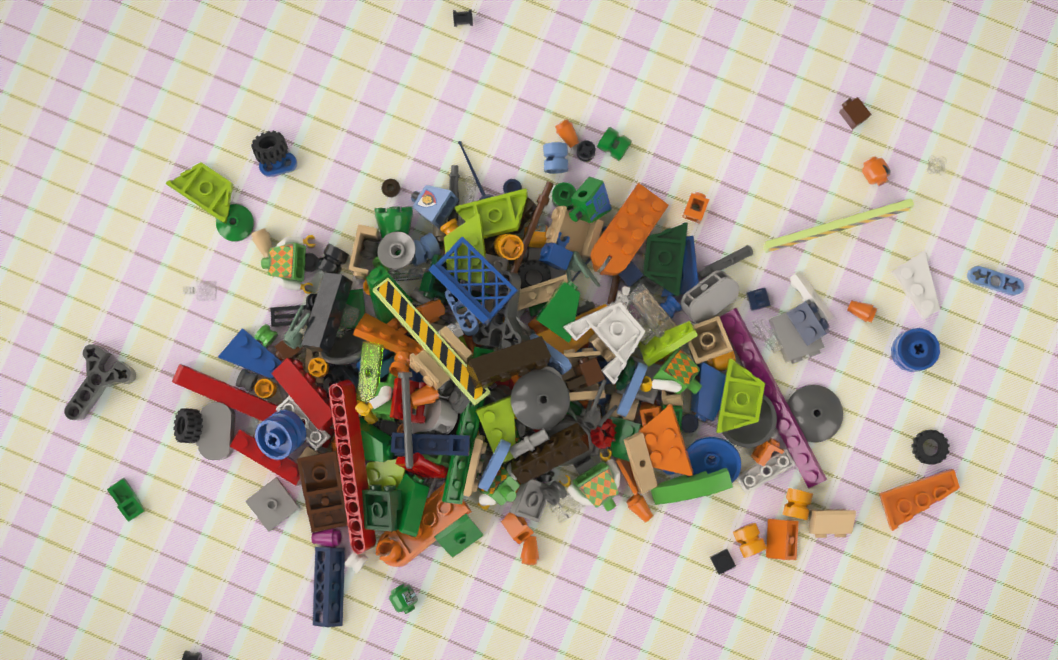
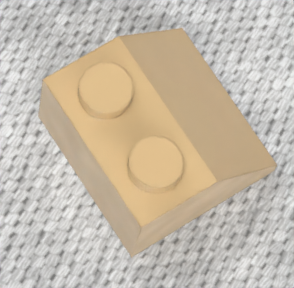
(710, 342)
(831, 522)

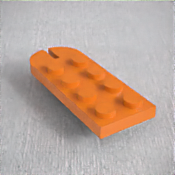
(627, 230)
(435, 518)

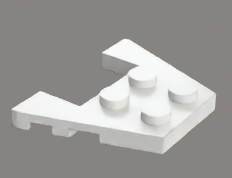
(617, 331)

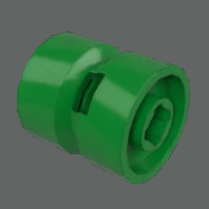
(608, 140)
(562, 195)

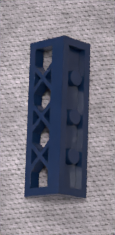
(331, 587)

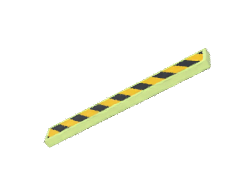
(838, 225)
(429, 339)

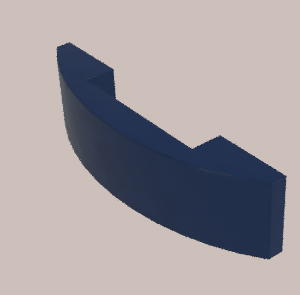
(433, 444)

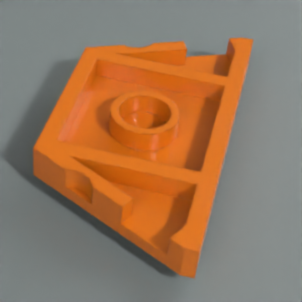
(666, 443)

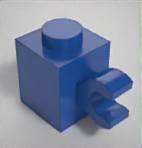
(556, 254)

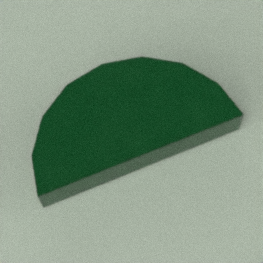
(626, 374)

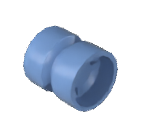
(555, 157)
(425, 249)

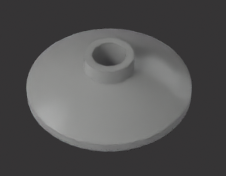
(390, 244)

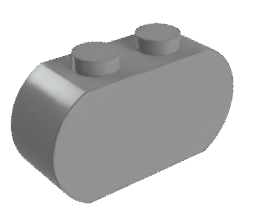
(710, 296)
(439, 418)
(217, 431)

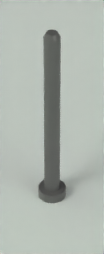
(407, 418)

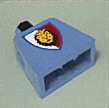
(434, 204)

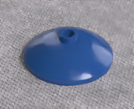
(725, 456)

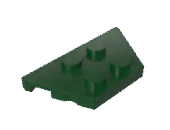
(666, 257)

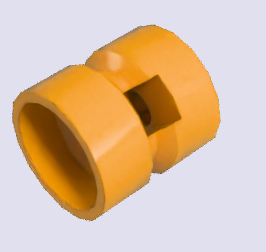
(508, 246)
(797, 504)
(749, 540)

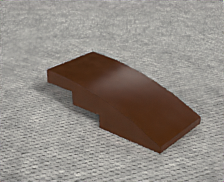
(322, 491)

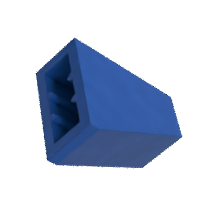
(708, 399)

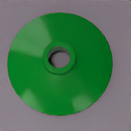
(243, 226)

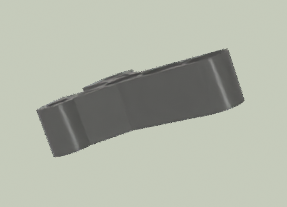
(510, 327)
(95, 367)

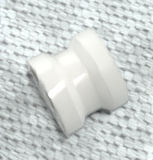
(356, 561)

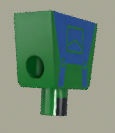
(590, 201)

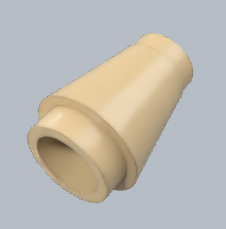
(263, 241)

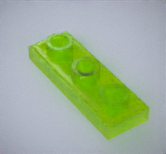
(370, 360)

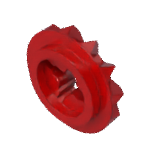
(598, 437)

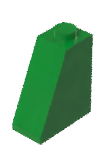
(373, 279)
(560, 309)
(375, 443)
(414, 497)

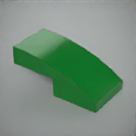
(126, 499)

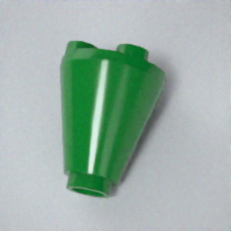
(394, 220)

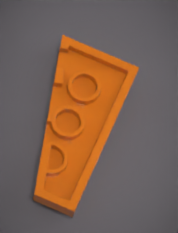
(378, 332)
(910, 499)

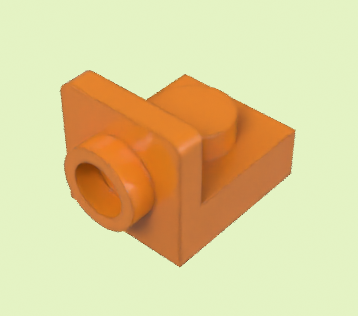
(764, 451)

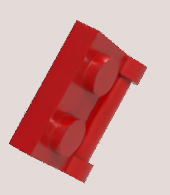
(397, 406)
(423, 467)

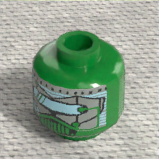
(403, 598)

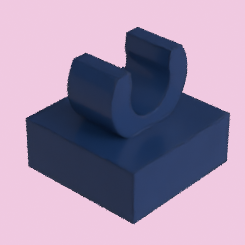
(758, 299)

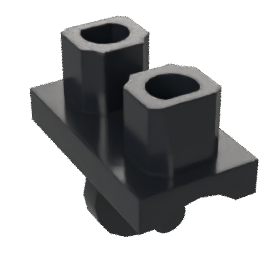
(343, 373)

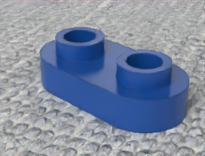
(279, 168)

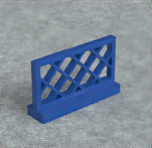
(462, 294)

